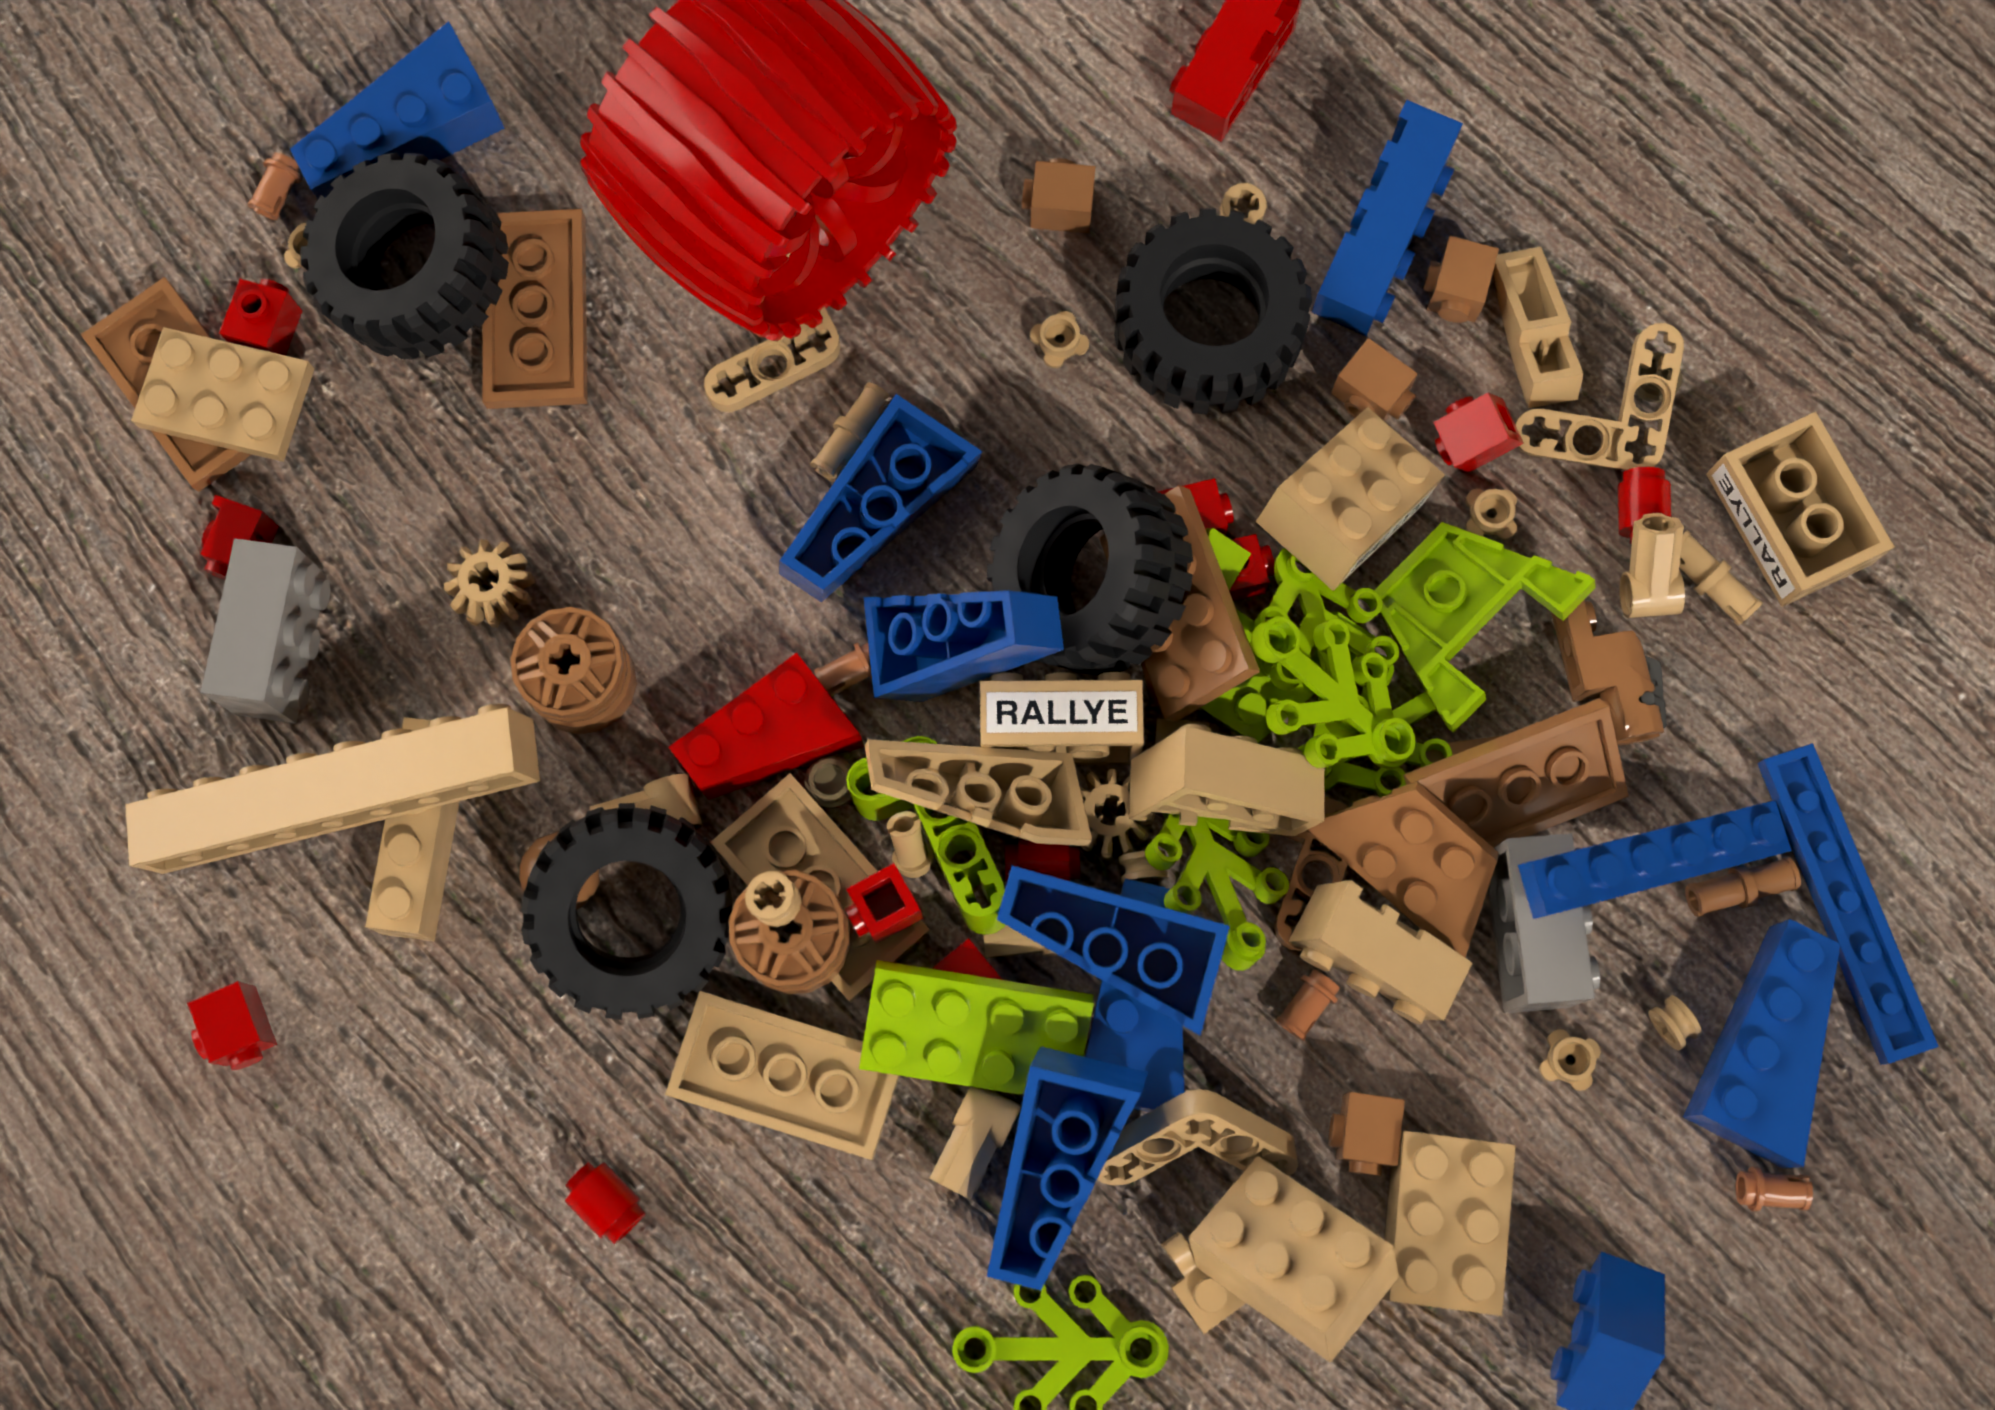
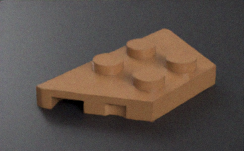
(1416, 859)

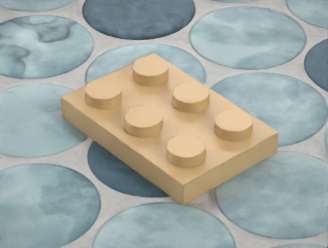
(223, 394)

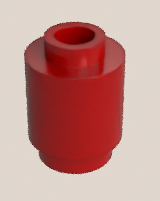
(1640, 493)
(1047, 859)
(604, 1202)

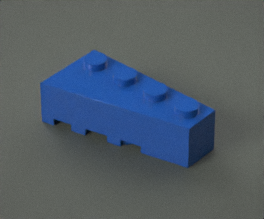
(419, 106)
(1388, 219)
(881, 491)
(953, 640)
(1135, 946)
(1135, 1034)
(1771, 1048)
(1061, 1144)

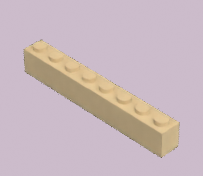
(333, 790)

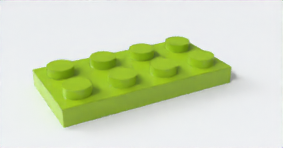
(967, 1026)

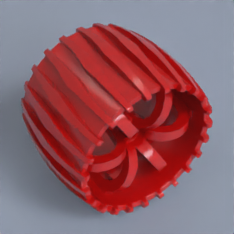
(764, 139)

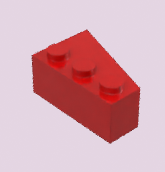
(1231, 62)
(765, 731)

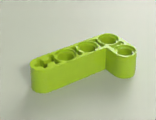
(946, 838)

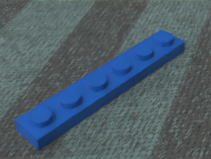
(1653, 859)
(1848, 905)

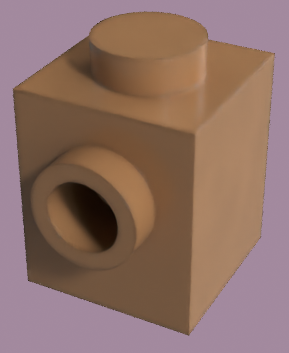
(1060, 195)
(1460, 280)
(1376, 382)
(1367, 1132)

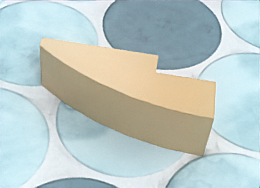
(1537, 328)

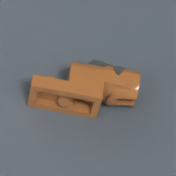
(1614, 671)

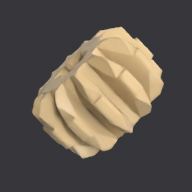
(474, 571)
(1122, 827)

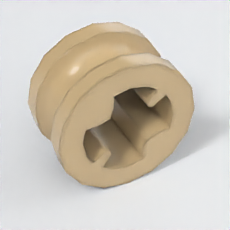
(1248, 192)
(1139, 868)
(776, 882)
(1675, 1022)

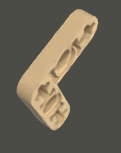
(766, 385)
(1618, 433)
(1191, 1122)

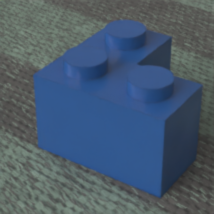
(1613, 1338)

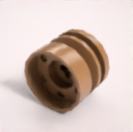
(593, 691)
(809, 957)

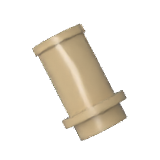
(911, 852)

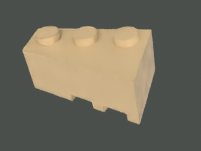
(1227, 779)
(1379, 952)

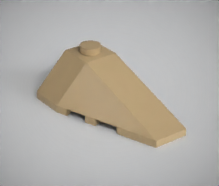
(999, 788)

